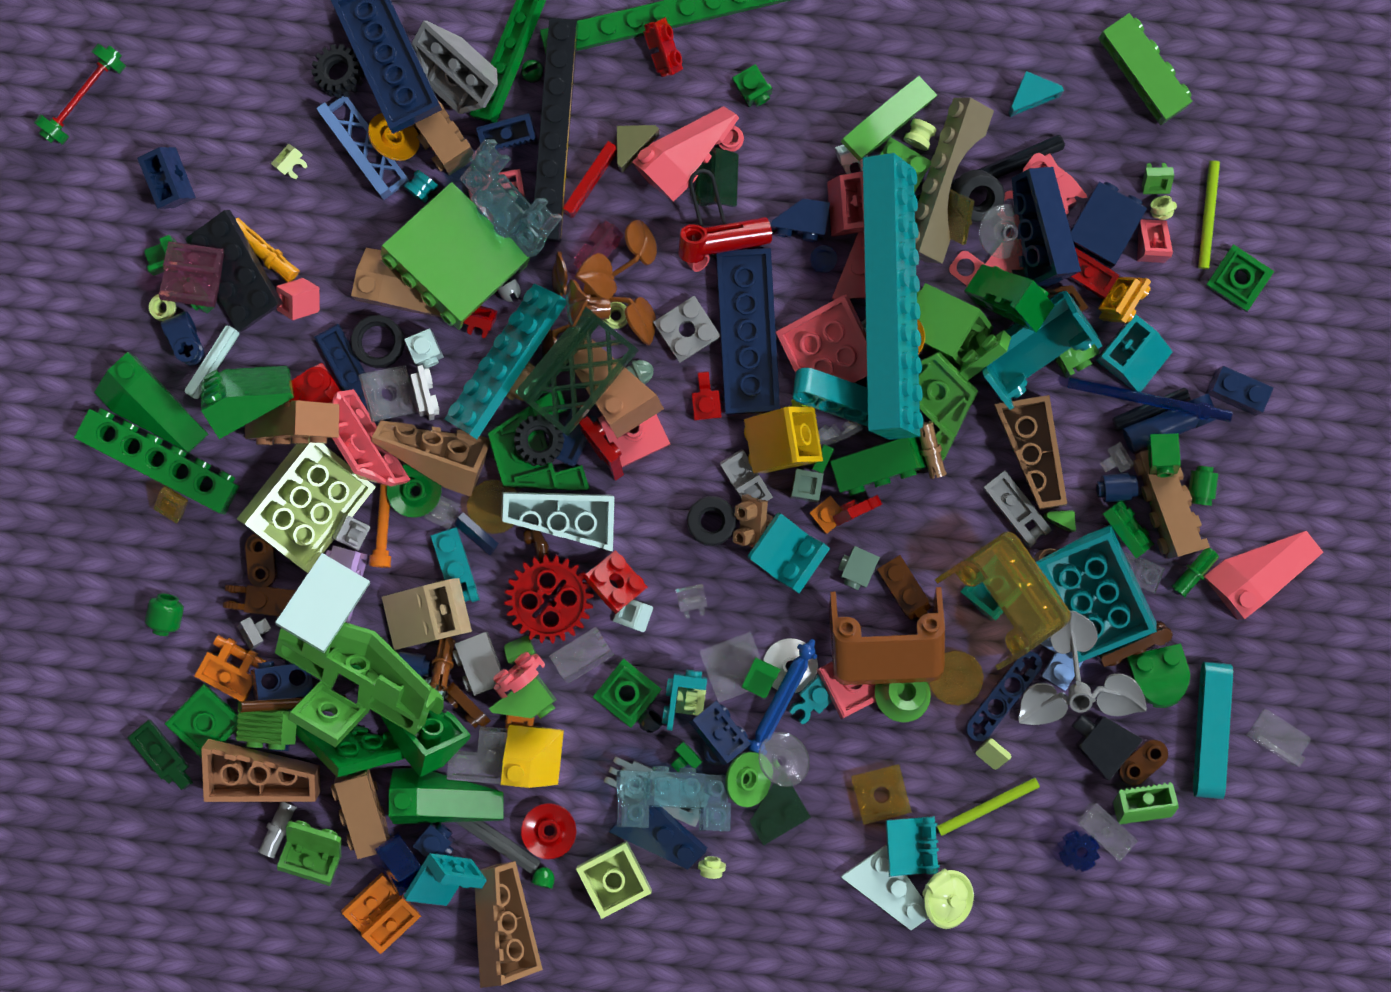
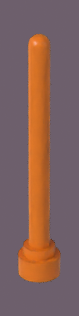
(380, 556)

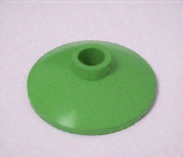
(753, 787)

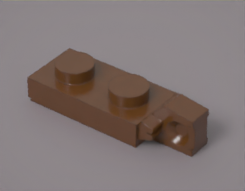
(904, 588)

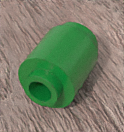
(1203, 485)

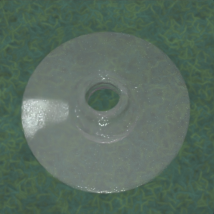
(993, 232)
(790, 752)

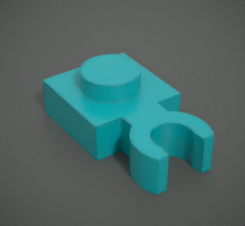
(814, 697)

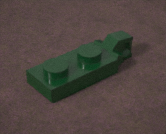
(160, 754)

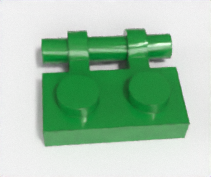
(1128, 529)

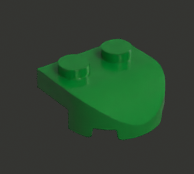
(1161, 674)

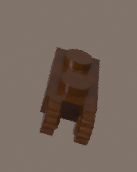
(260, 599)
(1160, 637)

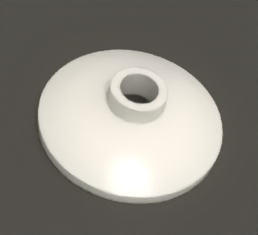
(784, 651)

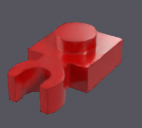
(852, 510)

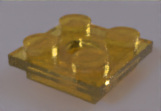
(868, 782)

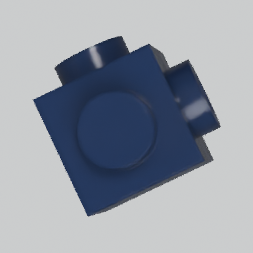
(435, 840)

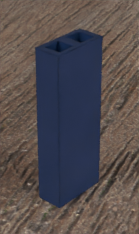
(476, 533)

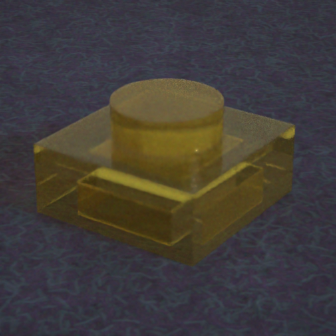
(170, 504)

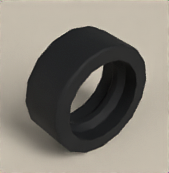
(363, 326)

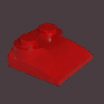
(315, 385)

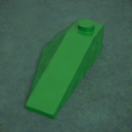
(142, 399)

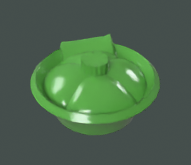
(903, 700)

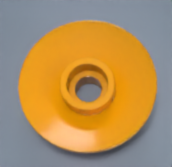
(395, 146)

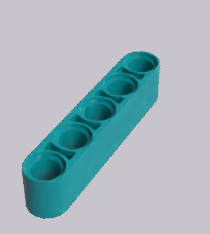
(831, 395)
(1213, 730)

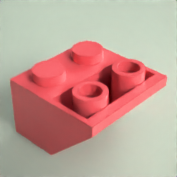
(846, 204)

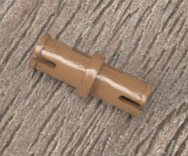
(931, 451)

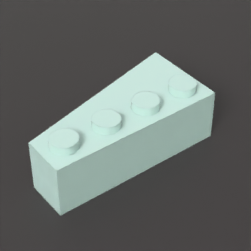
(565, 515)

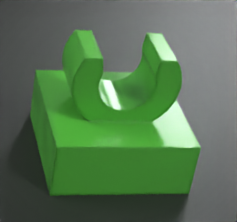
(1158, 179)

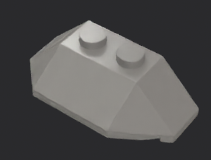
(454, 68)

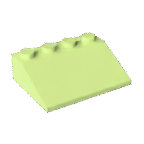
(305, 503)

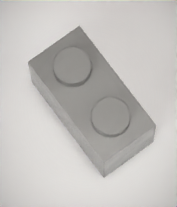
(478, 661)

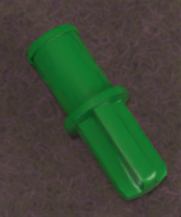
(1195, 571)

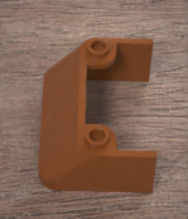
(888, 658)

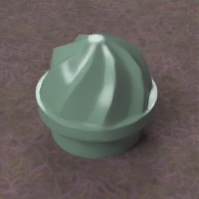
(642, 370)

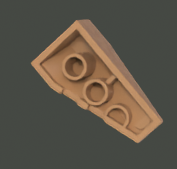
(384, 287)
(444, 457)

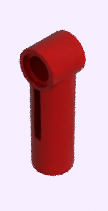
(698, 241)

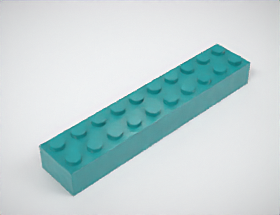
(891, 297)

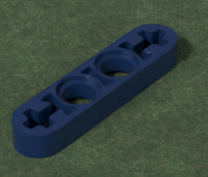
(1000, 693)

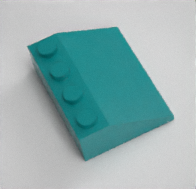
(1100, 584)

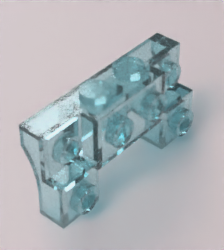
(504, 205)
(672, 790)

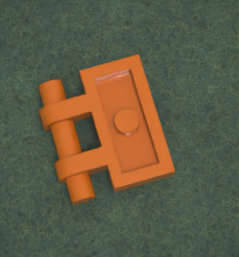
(226, 676)

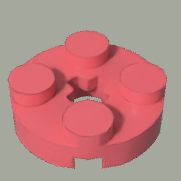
(518, 675)

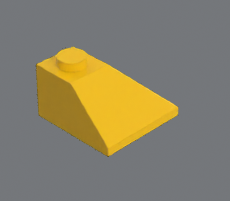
(532, 756)

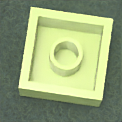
(614, 879)

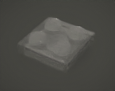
(729, 664)

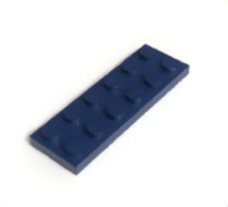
(388, 61)
(748, 331)

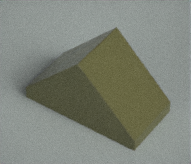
(631, 141)

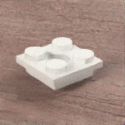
(421, 384)

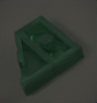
(778, 813)

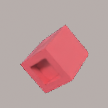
(298, 298)

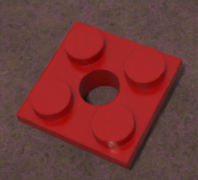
(616, 569)

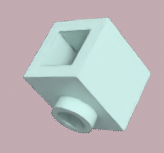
(424, 349)

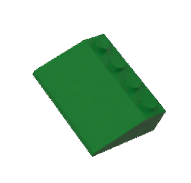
(243, 395)

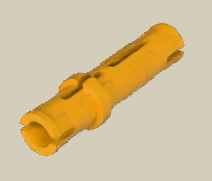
(272, 258)

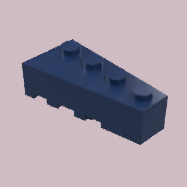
(1043, 228)

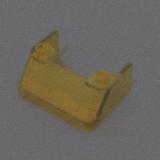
(1018, 589)

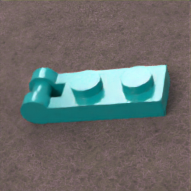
(454, 561)

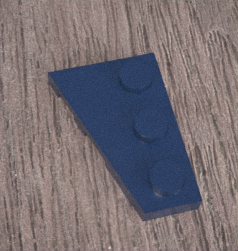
(664, 838)

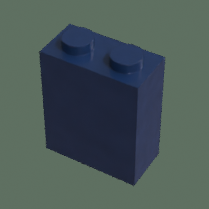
(1106, 223)

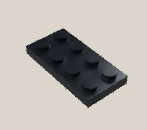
(243, 284)

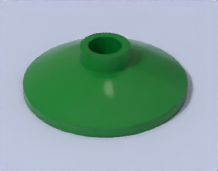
(414, 506)

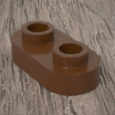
(260, 560)
(474, 714)
(1142, 760)

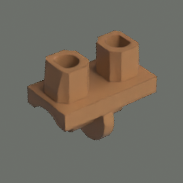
(753, 520)

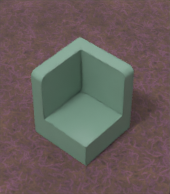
(807, 485)

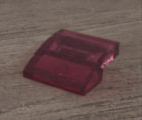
(191, 274)

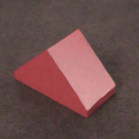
(1154, 241)

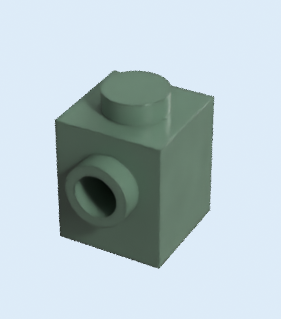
(857, 568)

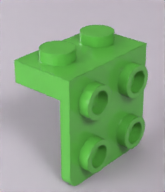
(310, 852)

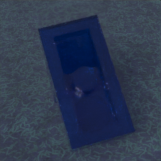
(398, 863)

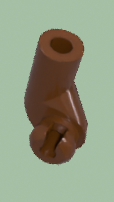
(539, 541)

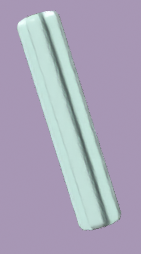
(212, 360)

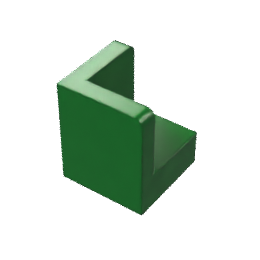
(156, 255)
(760, 677)

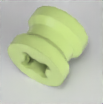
(920, 134)

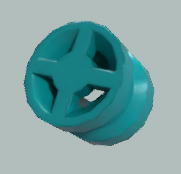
(421, 186)

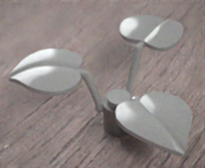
(1117, 698)

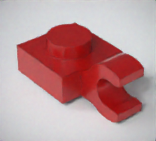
(706, 402)

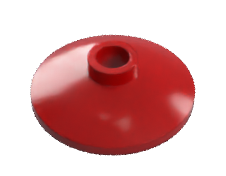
(538, 841)

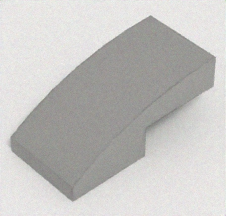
(742, 477)

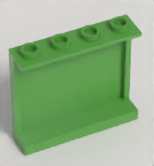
(452, 256)

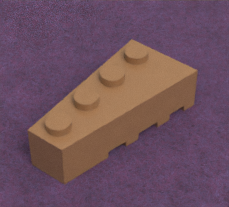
(1036, 448)

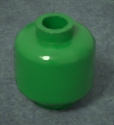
(164, 614)

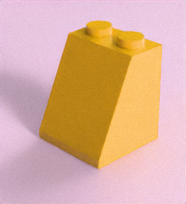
(783, 439)

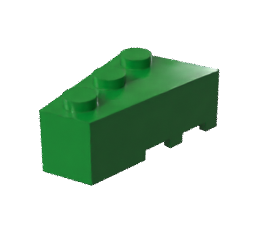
(1010, 296)
(878, 465)

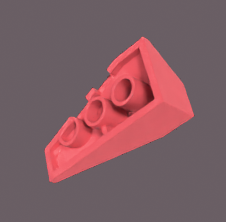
(1257, 575)

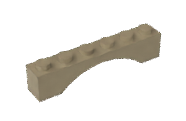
(964, 126)

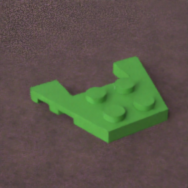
(944, 398)

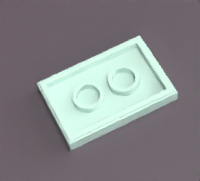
(322, 603)

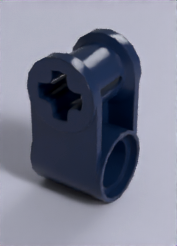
(181, 335)

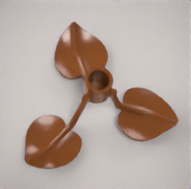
(599, 279)
(575, 300)

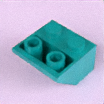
(1135, 354)

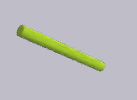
(1209, 214)
(988, 806)

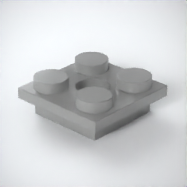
(692, 313)

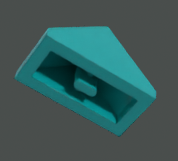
(1034, 92)

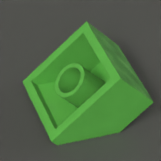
(528, 702)

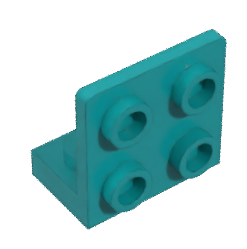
(788, 553)
(441, 878)

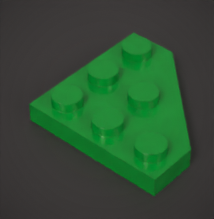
(355, 752)

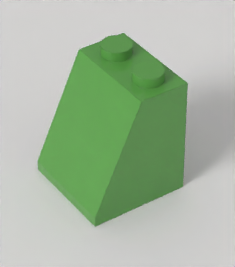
(949, 324)

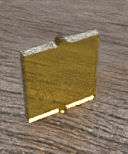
(959, 216)

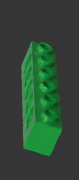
(93, 432)

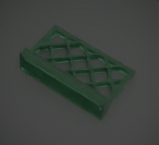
(556, 360)

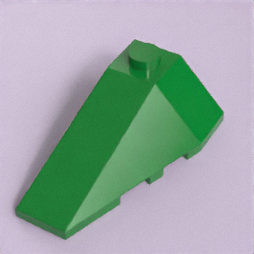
(432, 744)
(440, 800)

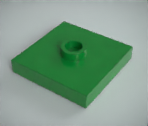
(203, 718)

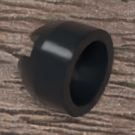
(650, 721)

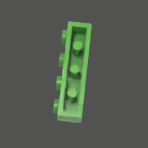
(1145, 68)

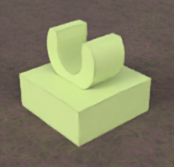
(287, 159)
(690, 701)

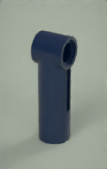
(1168, 422)

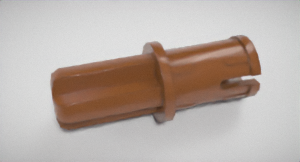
(442, 663)

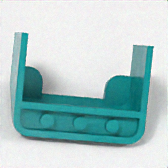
(1031, 351)

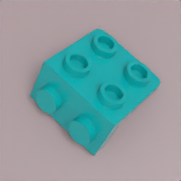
(691, 679)

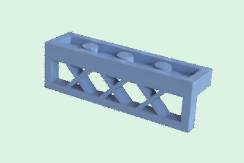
(352, 147)

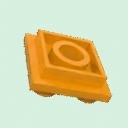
(1123, 298)

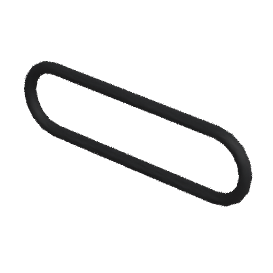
(716, 195)

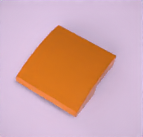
(380, 913)

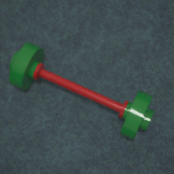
(108, 59)

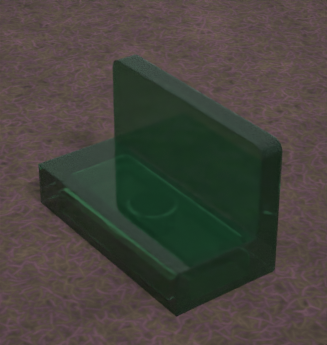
(725, 170)

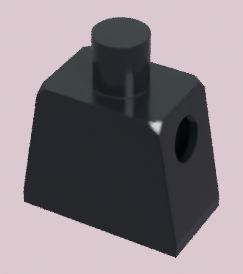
(1105, 744)

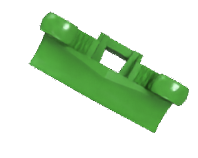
(385, 684)

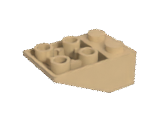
(426, 613)

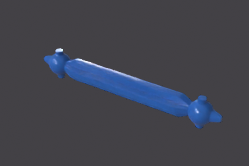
(783, 695)

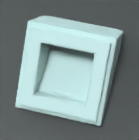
(634, 615)

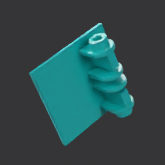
(912, 846)

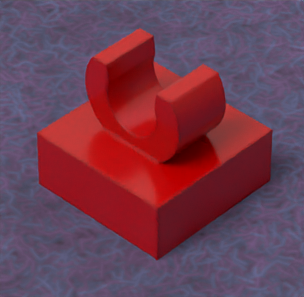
(481, 318)

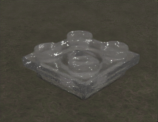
(398, 382)

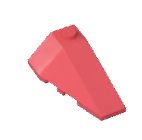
(678, 155)

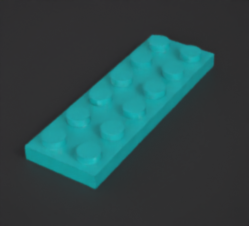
(505, 360)

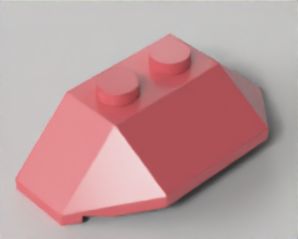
(354, 442)

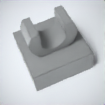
(351, 532)
(252, 632)

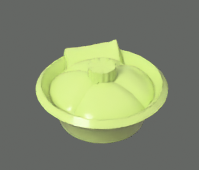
(948, 898)

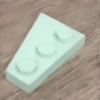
(892, 894)

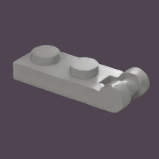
(1016, 508)

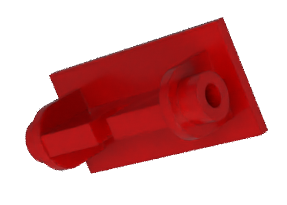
(660, 35)

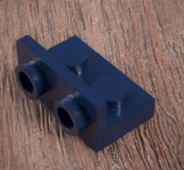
(720, 732)

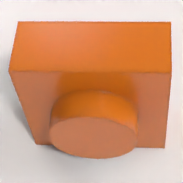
(824, 512)

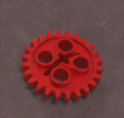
(529, 583)

